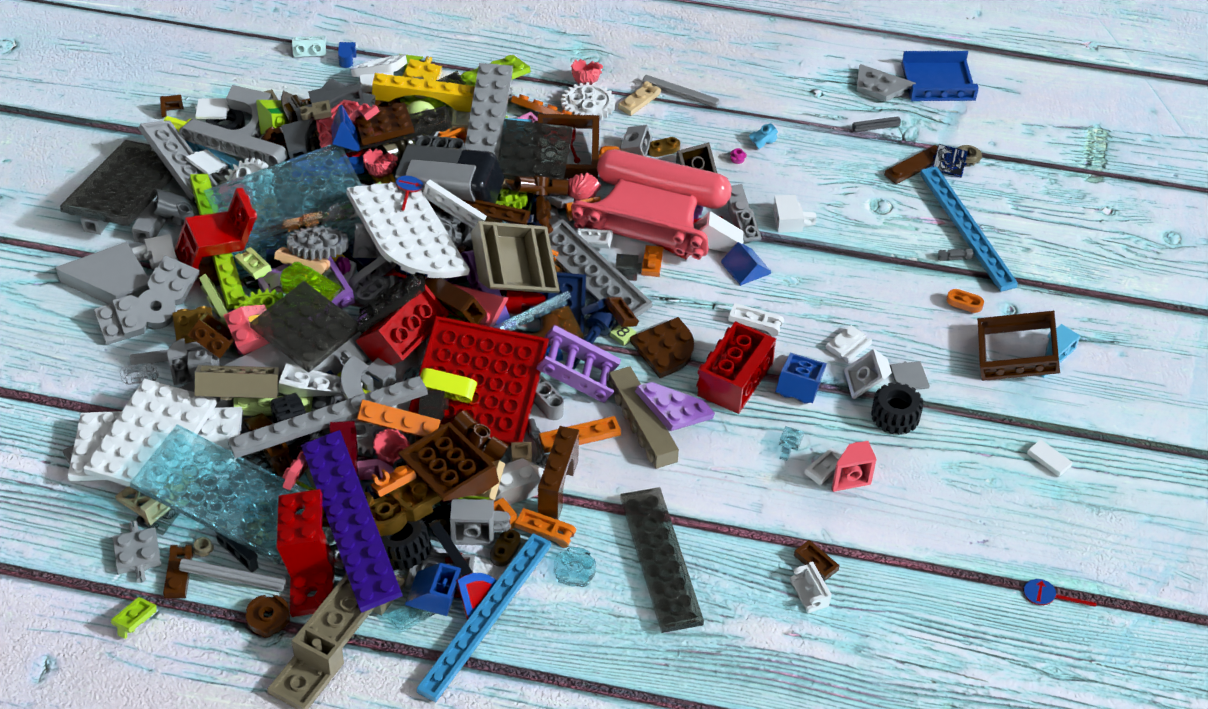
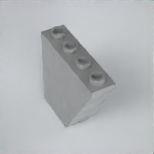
(106, 274)

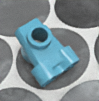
(766, 134)

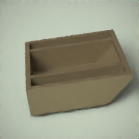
(514, 257)

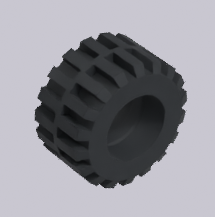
(885, 407)
(286, 408)
(408, 545)

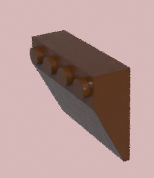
(450, 464)

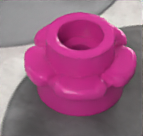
(737, 156)

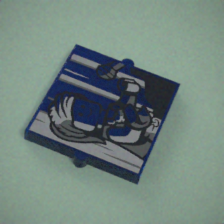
(950, 160)

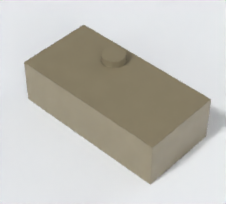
(236, 381)

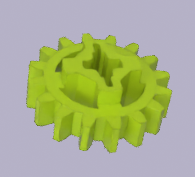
(512, 198)

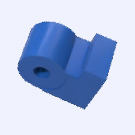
(346, 53)

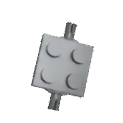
(136, 551)

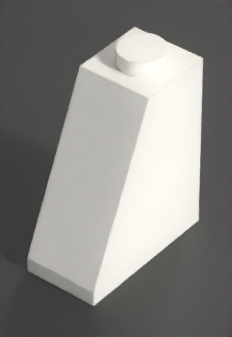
(720, 233)

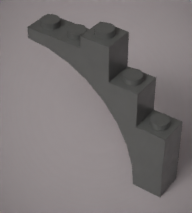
(299, 132)

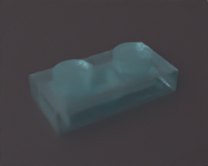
(407, 617)

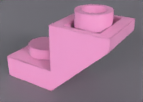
(373, 466)

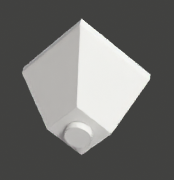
(866, 372)

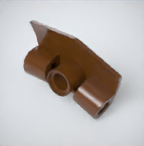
(538, 185)
(479, 436)

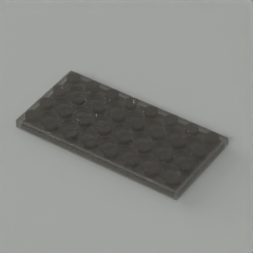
(120, 185)

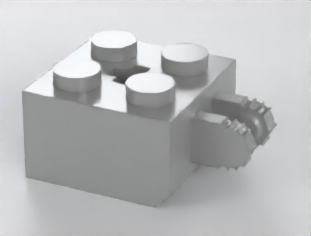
(476, 521)

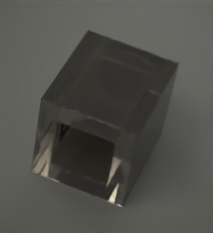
(628, 266)

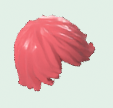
(586, 73)
(379, 164)
(583, 187)
(389, 444)

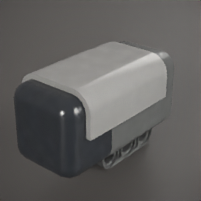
(448, 163)

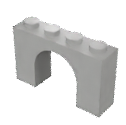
(245, 100)
(145, 227)

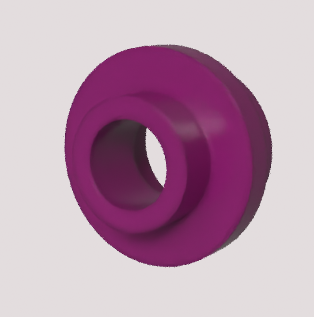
(343, 265)

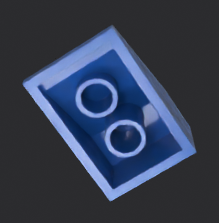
(800, 378)

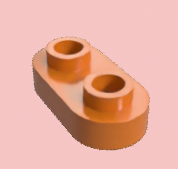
(965, 300)

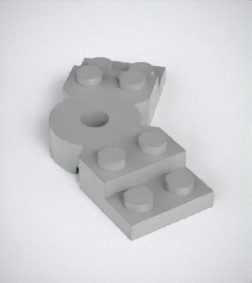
(132, 315)

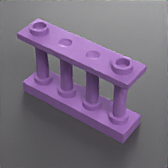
(584, 351)

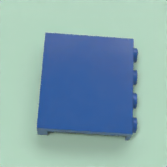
(939, 76)

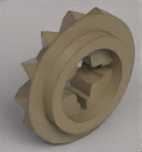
(974, 154)

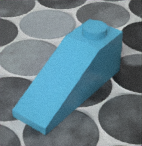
(1067, 342)

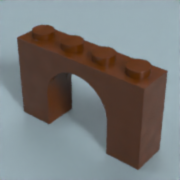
(561, 462)

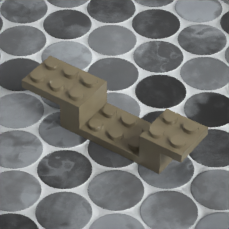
(320, 645)

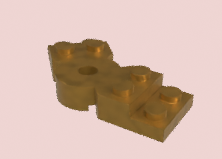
(404, 504)

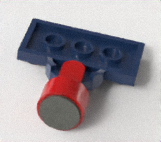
(574, 283)

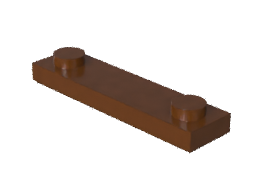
(911, 166)

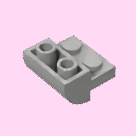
(178, 360)

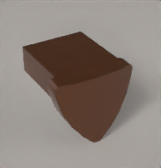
(171, 102)

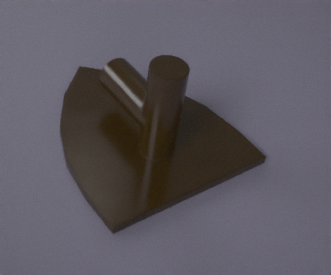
(289, 103)

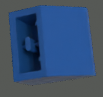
(434, 588)

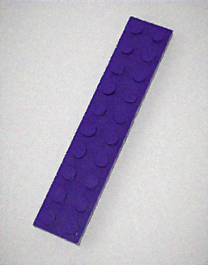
(351, 522)

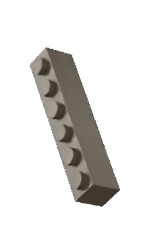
(649, 429)

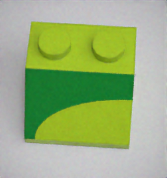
(270, 114)

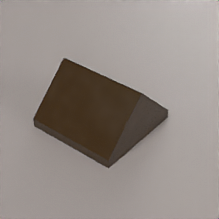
(697, 157)

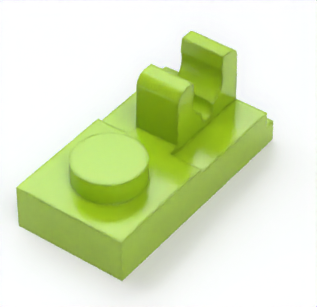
(133, 616)

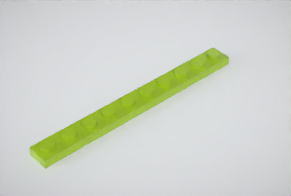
(224, 263)

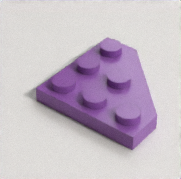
(674, 407)

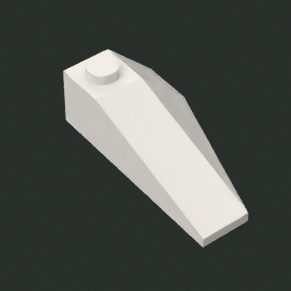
(305, 384)

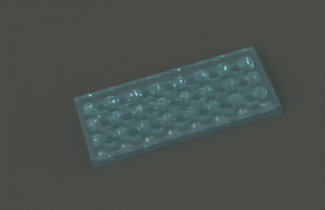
(290, 189)
(216, 489)

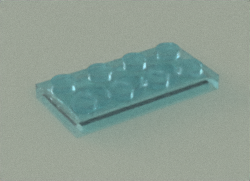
(536, 311)

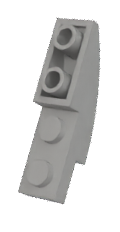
(742, 215)

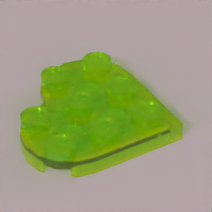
(297, 273)

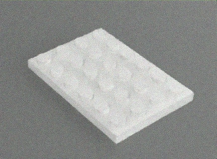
(144, 426)

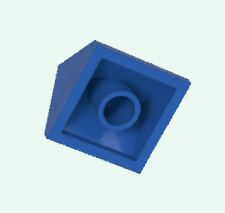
(343, 131)
(744, 264)

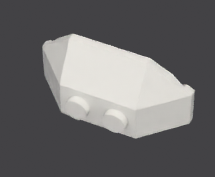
(519, 481)

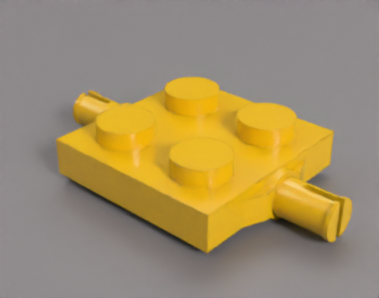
(423, 69)

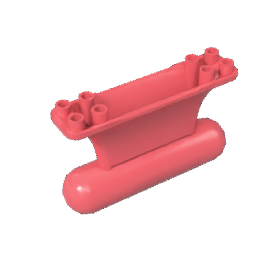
(653, 201)

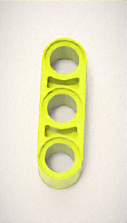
(455, 386)

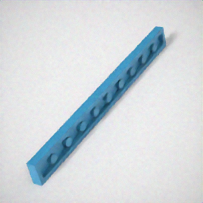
(969, 229)
(483, 618)

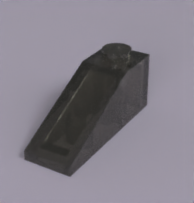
(433, 405)

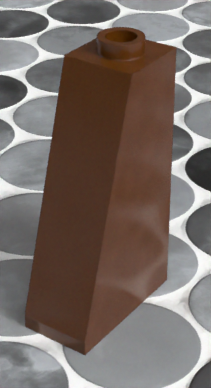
(456, 300)

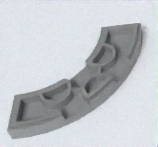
(351, 377)

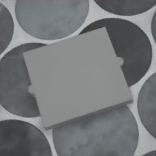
(910, 374)

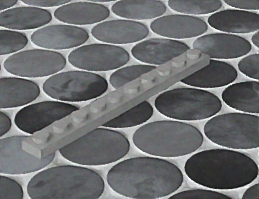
(321, 418)

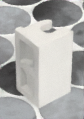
(810, 587)

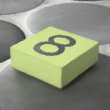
(622, 334)

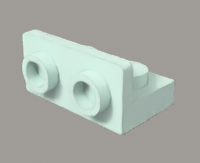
(309, 46)

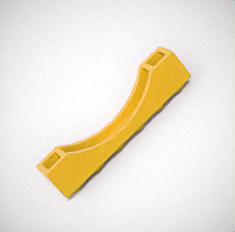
(389, 87)

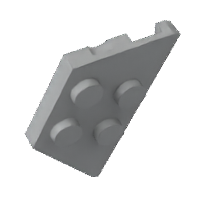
(880, 84)

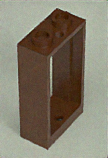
(211, 338)

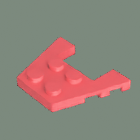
(353, 110)

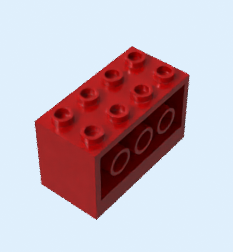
(402, 330)
(736, 367)

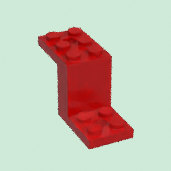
(216, 232)
(305, 550)

